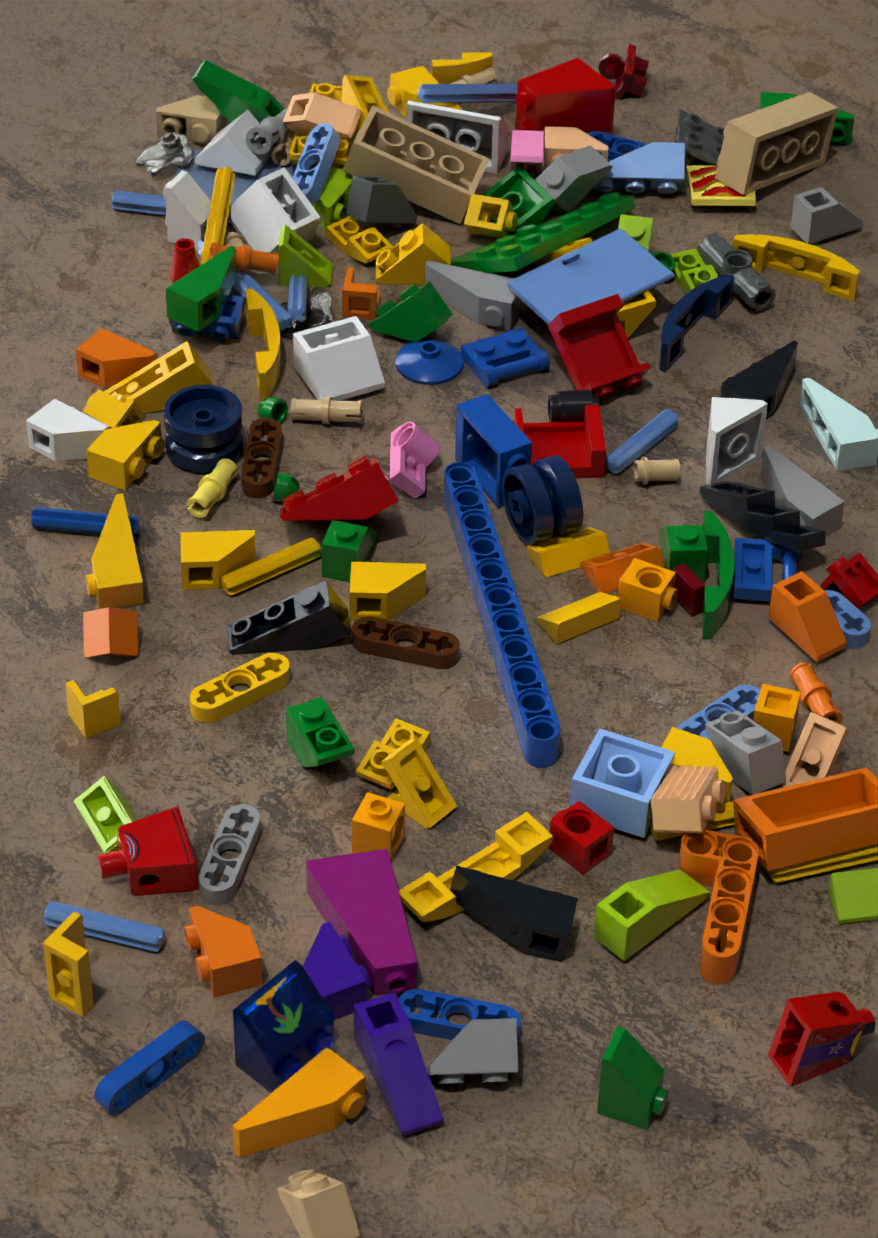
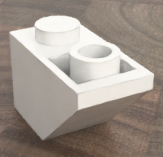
(186, 209)
(62, 432)

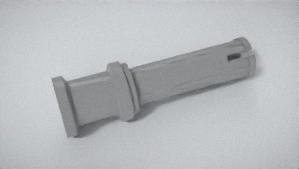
(271, 132)

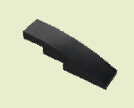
(757, 513)

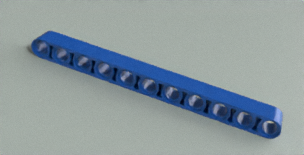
(502, 616)

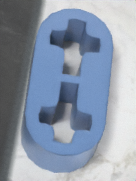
(852, 621)

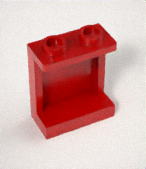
(597, 347)
(576, 442)

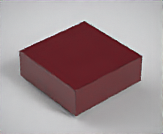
(689, 590)

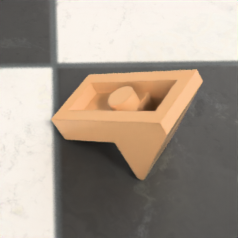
(816, 751)

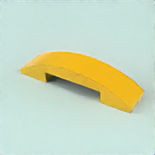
(801, 260)
(264, 323)
(512, 852)

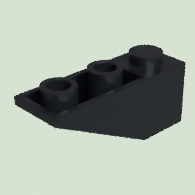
(764, 379)
(295, 623)
(522, 914)

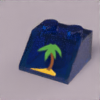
(281, 1027)

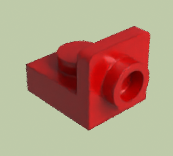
(854, 579)

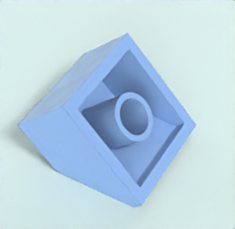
(620, 780)

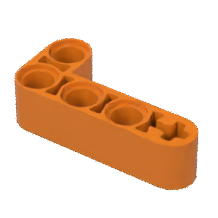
(729, 867)

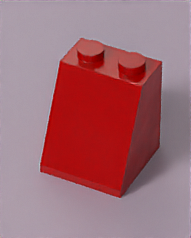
(566, 97)

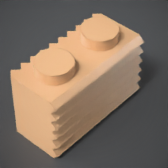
(687, 799)

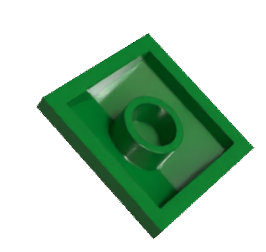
(526, 197)

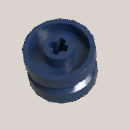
(203, 427)
(542, 500)

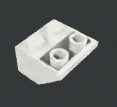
(268, 207)
(337, 360)

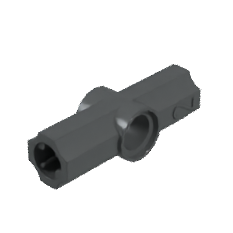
(738, 263)

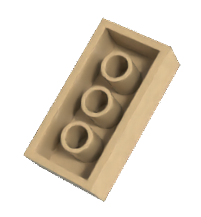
(776, 142)
(421, 163)

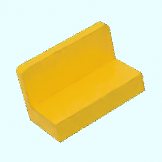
(69, 966)

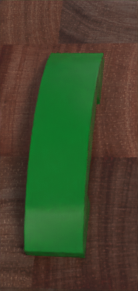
(720, 552)

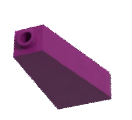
(365, 905)

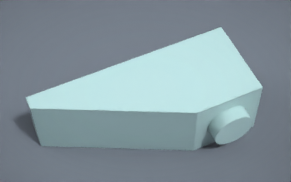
(840, 427)

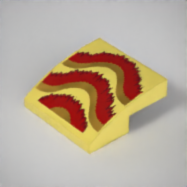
(710, 192)

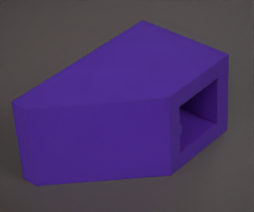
(335, 972)

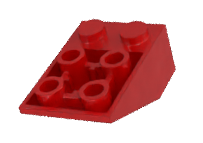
(350, 496)

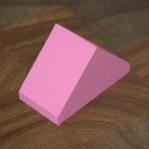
(527, 151)

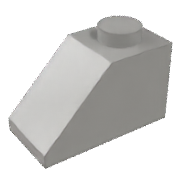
(573, 176)

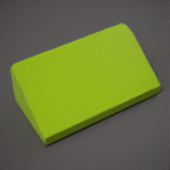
(105, 811)
(854, 895)

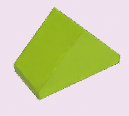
(300, 258)

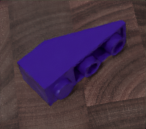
(396, 1063)

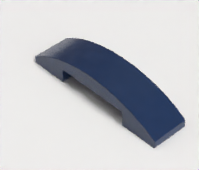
(705, 300)

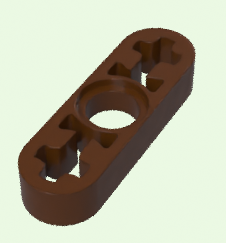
(266, 468)
(395, 631)

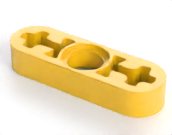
(217, 699)

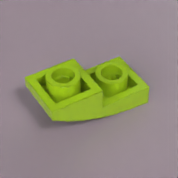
(691, 270)

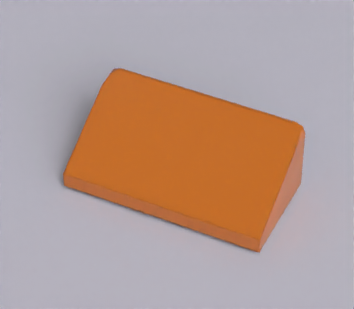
(607, 569)

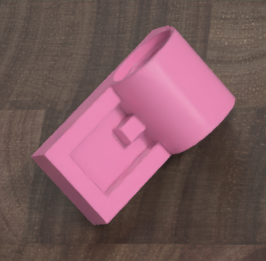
(409, 455)

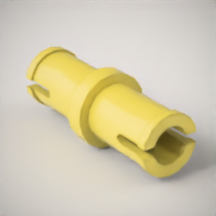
(212, 488)

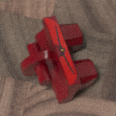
(626, 72)

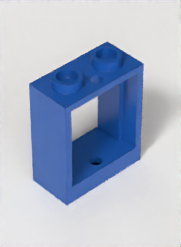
(490, 433)

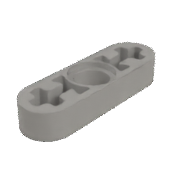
(231, 868)

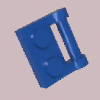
(504, 356)
(754, 567)

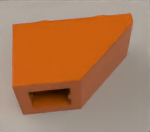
(110, 358)
(806, 616)
(225, 952)

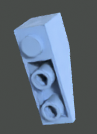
(650, 167)

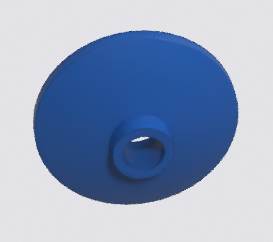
(429, 361)

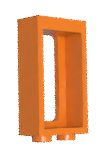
(811, 818)

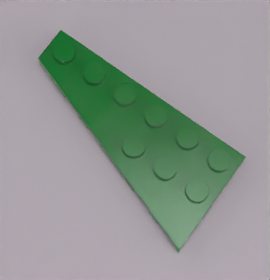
(535, 242)

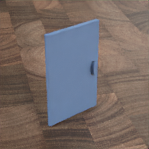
(589, 274)

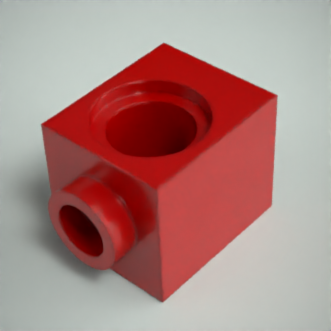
(581, 837)

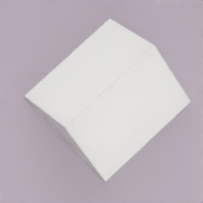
(231, 150)
(733, 436)

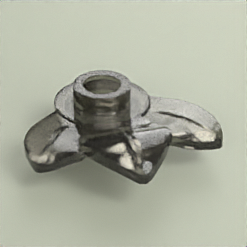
(171, 149)
(317, 314)

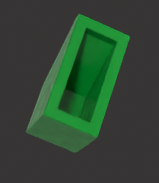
(344, 545)
(684, 546)
(630, 1082)

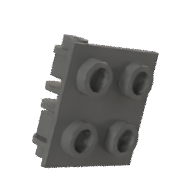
(700, 138)

